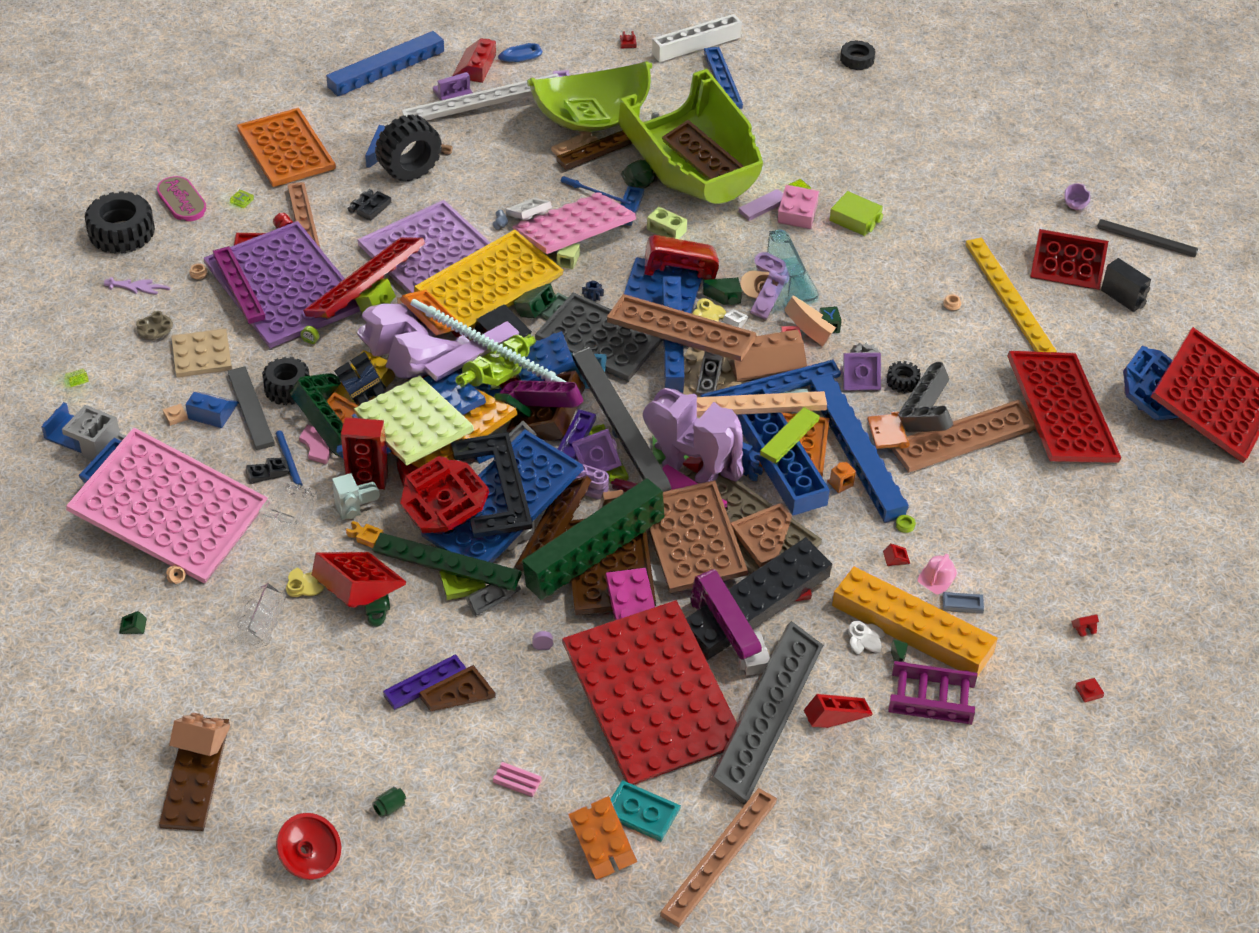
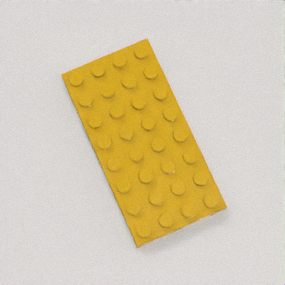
(491, 277)

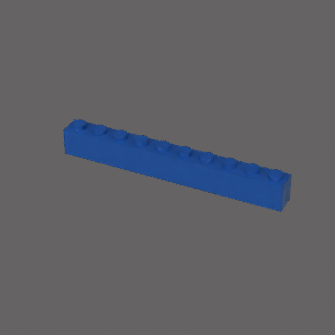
(860, 451)

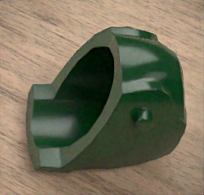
(638, 174)

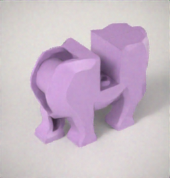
(410, 344)
(679, 433)

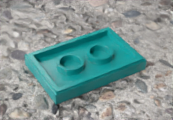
(644, 810)

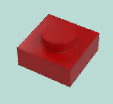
(1089, 690)

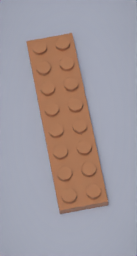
(682, 327)
(965, 436)

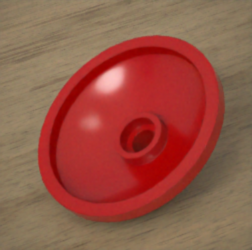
(317, 838)

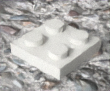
(528, 208)

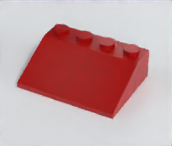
(1069, 259)
(355, 576)

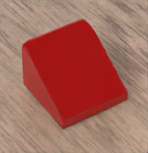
(693, 463)
(895, 555)

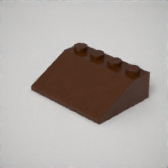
(550, 422)

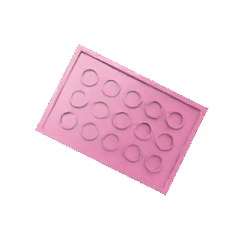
(574, 222)

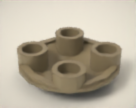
(154, 326)

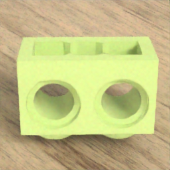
(666, 223)

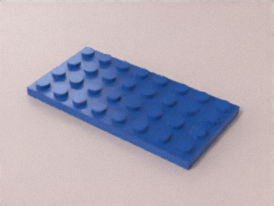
(544, 476)

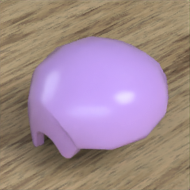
(1077, 196)

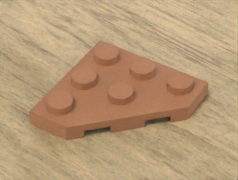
(763, 532)

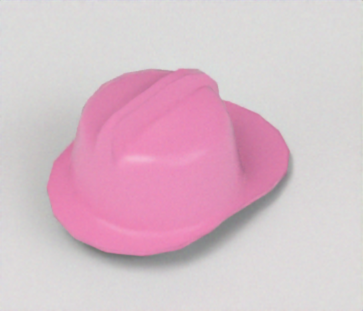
(938, 574)

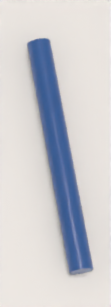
(287, 454)

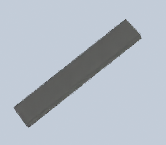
(251, 408)

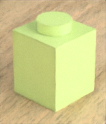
(568, 256)

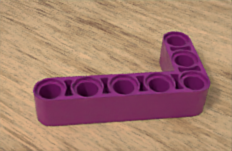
(544, 393)
(711, 590)

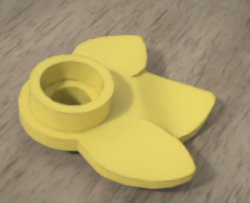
(711, 312)
(305, 584)

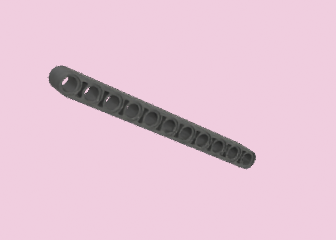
(620, 418)

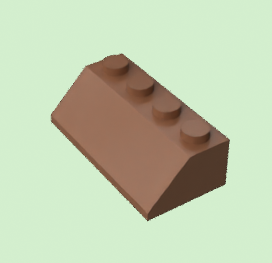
(771, 356)

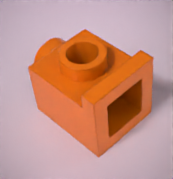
(842, 472)

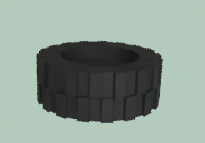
(859, 47)

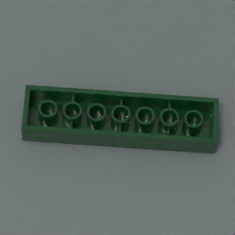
(593, 539)

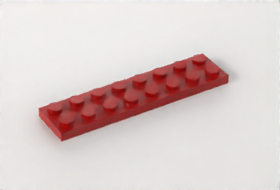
(364, 277)

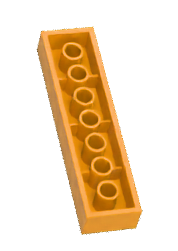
(914, 621)

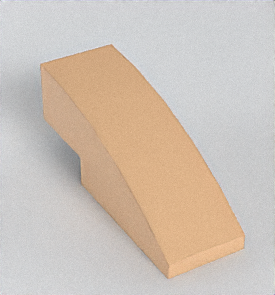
(809, 320)

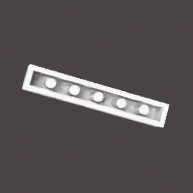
(696, 38)

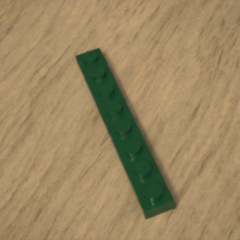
(447, 561)

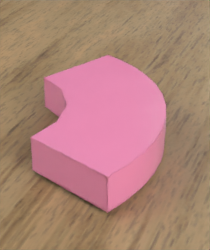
(318, 448)

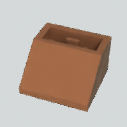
(198, 734)

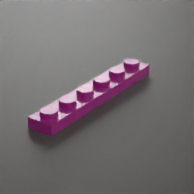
(239, 285)

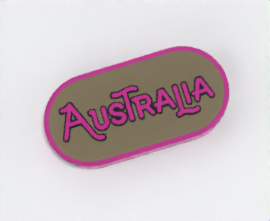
(181, 198)

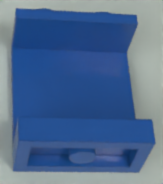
(53, 428)

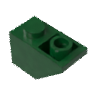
(535, 301)

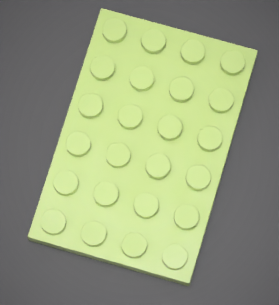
(415, 419)

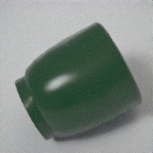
(377, 607)

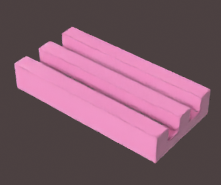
(519, 776)

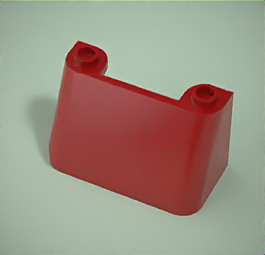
(682, 254)

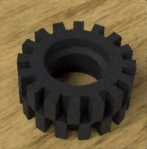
(906, 370)

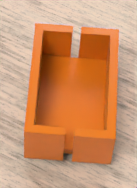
(602, 837)

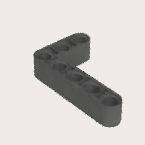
(918, 411)

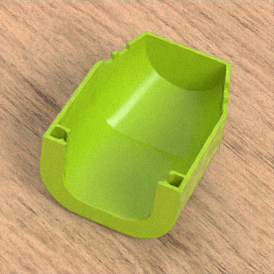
(718, 118)

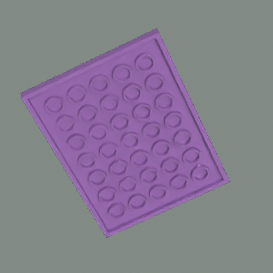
(286, 277)

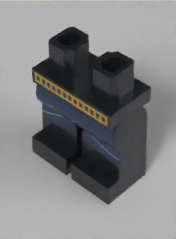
(361, 388)

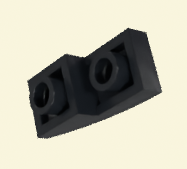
(271, 469)

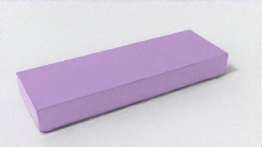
(761, 205)

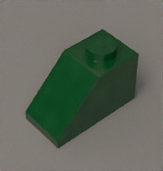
(724, 290)

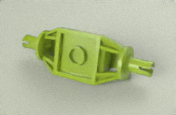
(493, 368)

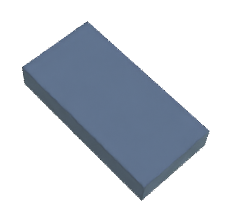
(963, 602)

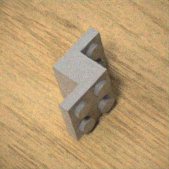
(92, 430)

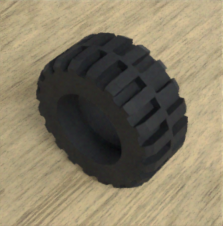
(397, 137)
(123, 236)

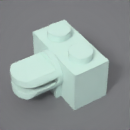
(350, 496)

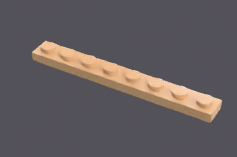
(765, 402)

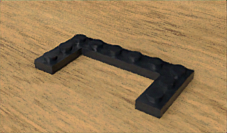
(518, 514)

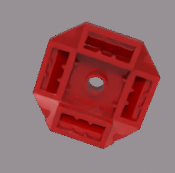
(443, 495)

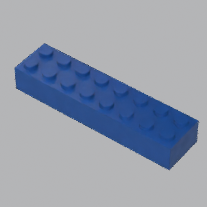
(794, 473)

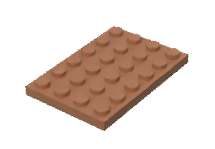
(696, 537)

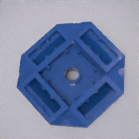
(1141, 379)

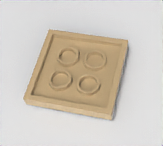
(201, 352)

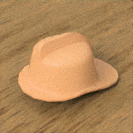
(753, 282)

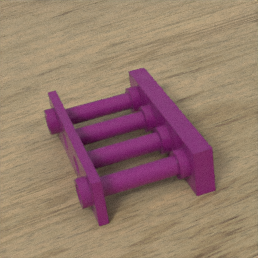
(931, 708)

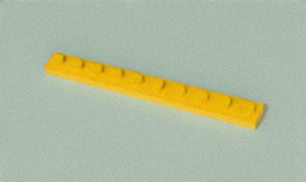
(1009, 296)

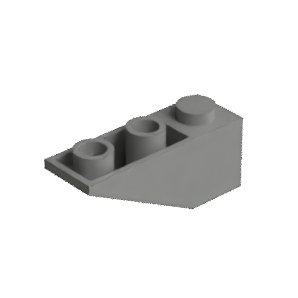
(709, 373)

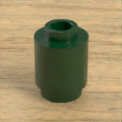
(389, 801)

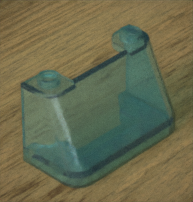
(800, 281)

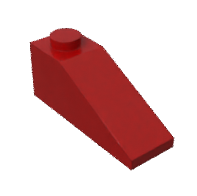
(835, 710)

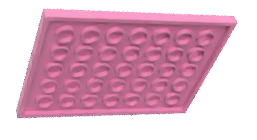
(167, 504)

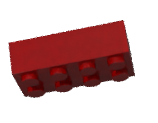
(365, 451)

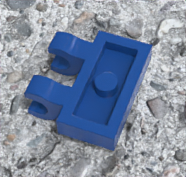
(750, 462)

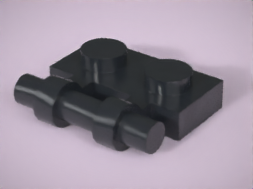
(369, 204)

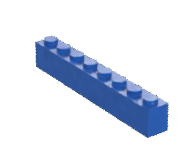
(385, 63)
(673, 351)

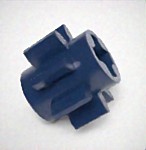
(593, 291)

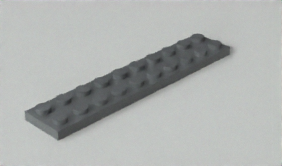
(766, 713)

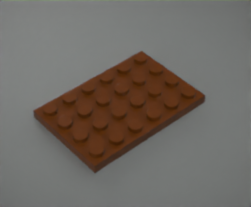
(591, 589)

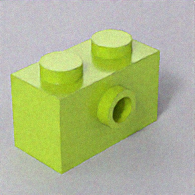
(379, 293)

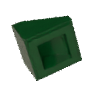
(133, 623)
(899, 650)

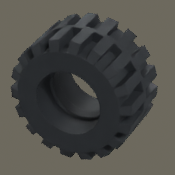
(281, 377)

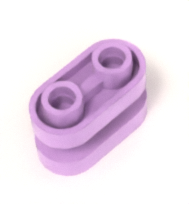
(766, 262)
(599, 481)

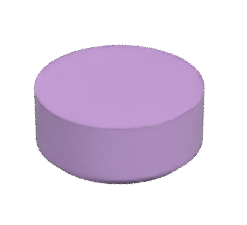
(542, 640)

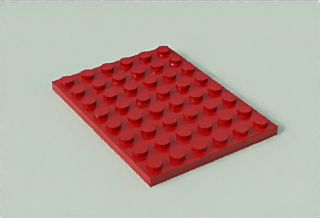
(651, 692)

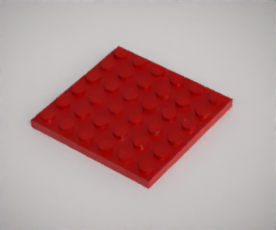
(1212, 394)

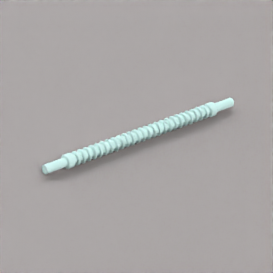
(430, 312)

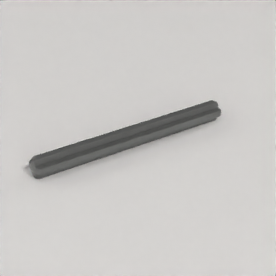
(1147, 238)

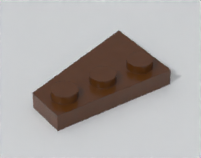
(459, 689)

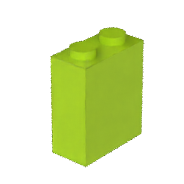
(856, 213)

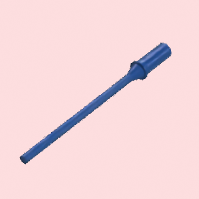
(576, 184)

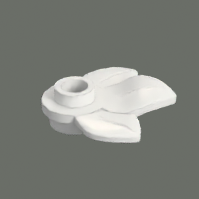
(868, 637)

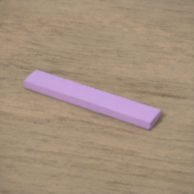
(468, 352)

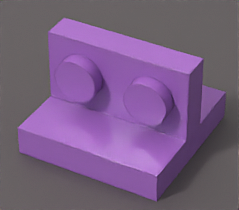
(453, 86)
(861, 371)
(598, 451)

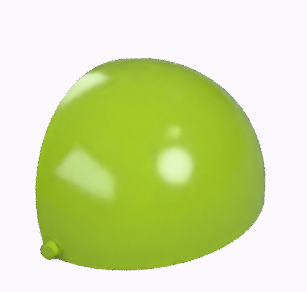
(605, 86)

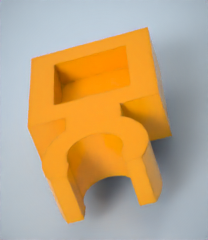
(365, 535)

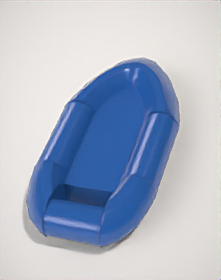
(521, 52)

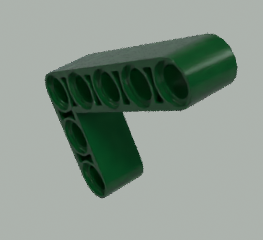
(310, 397)

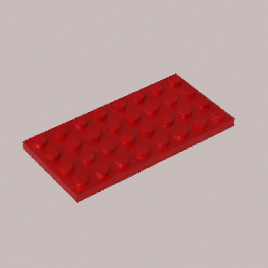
(1063, 407)

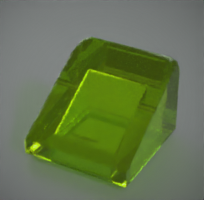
(77, 377)

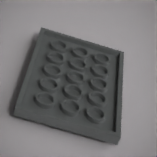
(586, 325)

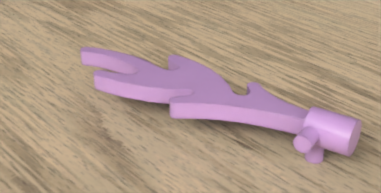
(141, 285)

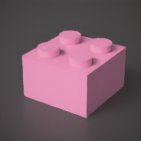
(798, 206)

